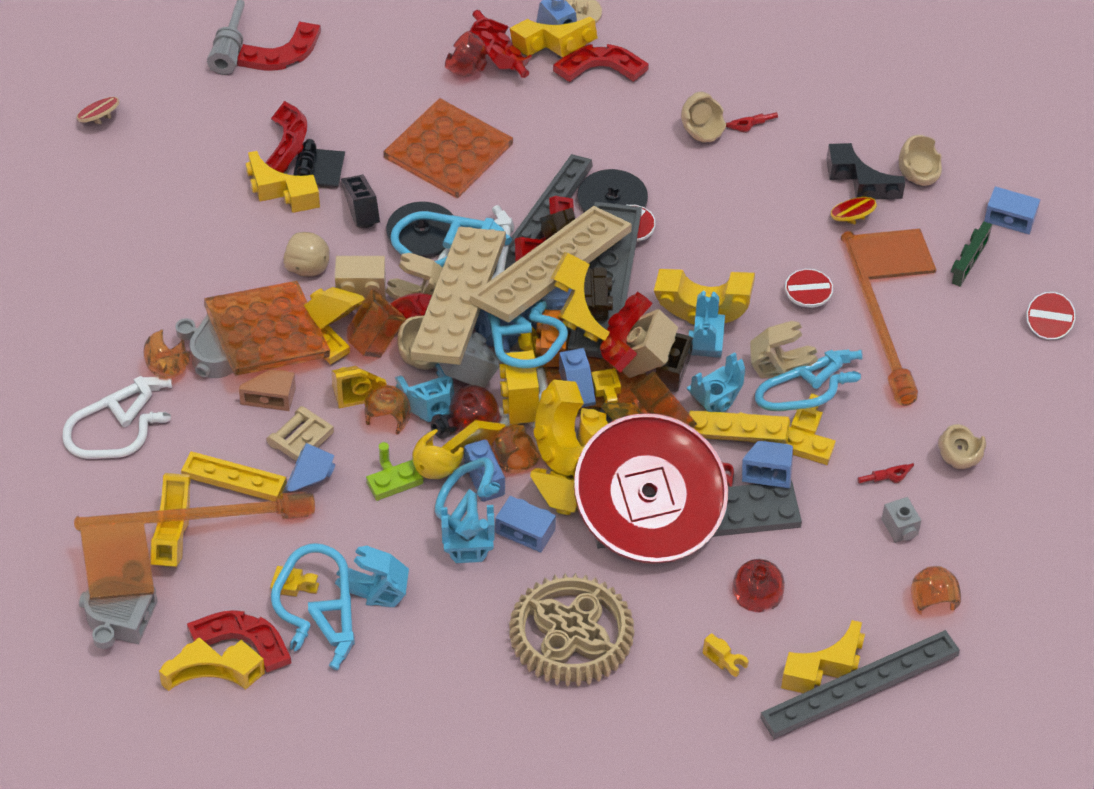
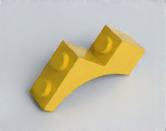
(561, 39)
(270, 184)
(571, 275)
(168, 536)
(199, 660)
(806, 669)

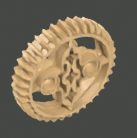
(571, 629)

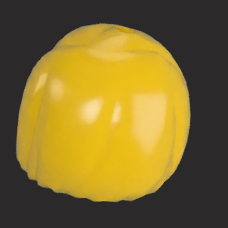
(434, 461)

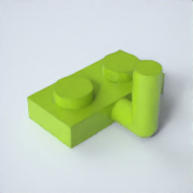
(392, 478)

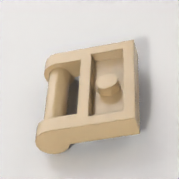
(313, 432)

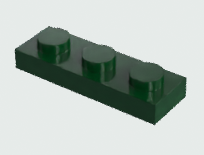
(970, 253)

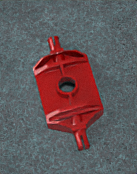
(499, 44)

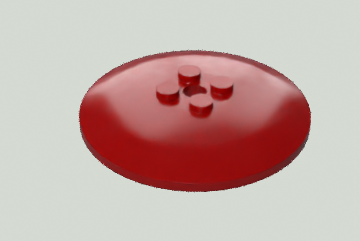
(656, 454)

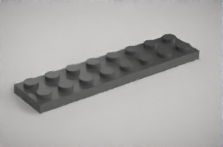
(619, 264)
(756, 510)

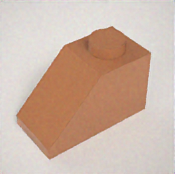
(269, 390)

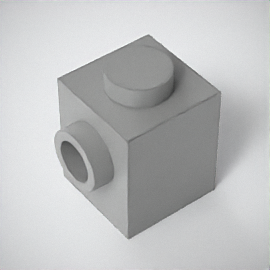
(901, 519)

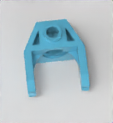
(708, 327)
(720, 388)
(419, 396)
(468, 551)
(387, 583)

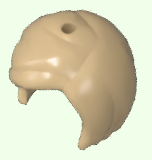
(306, 254)
(971, 447)

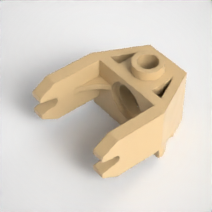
(419, 267)
(768, 356)

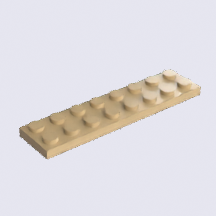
(531, 275)
(450, 314)

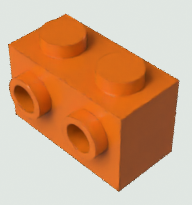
(548, 336)

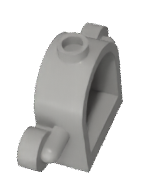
(205, 348)
(118, 617)

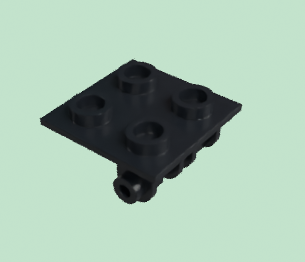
(323, 164)

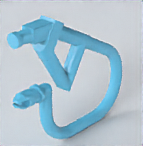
(455, 221)
(523, 326)
(833, 360)
(470, 524)
(343, 640)

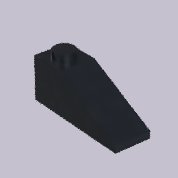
(361, 201)

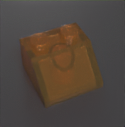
(374, 325)
(655, 398)

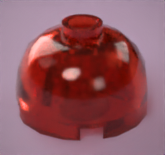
(468, 56)
(473, 404)
(758, 585)

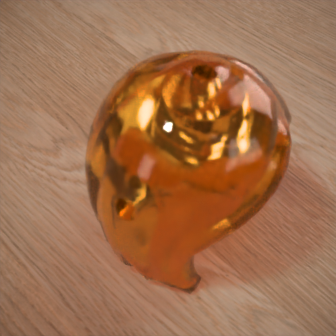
(162, 360)
(387, 401)
(514, 449)
(935, 586)

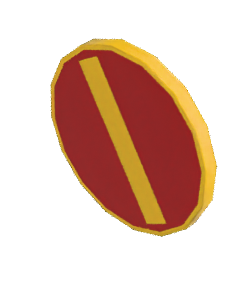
(853, 209)

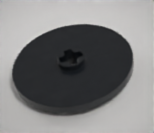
(611, 183)
(422, 243)

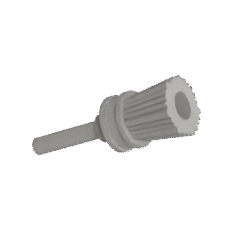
(227, 44)

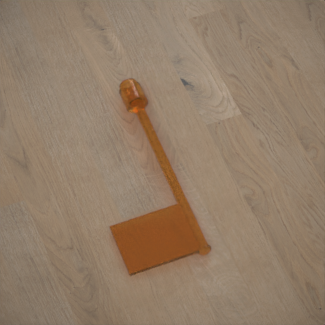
(889, 256)
(118, 549)

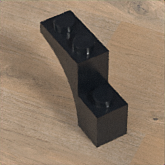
(846, 165)

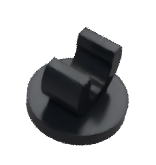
(441, 423)

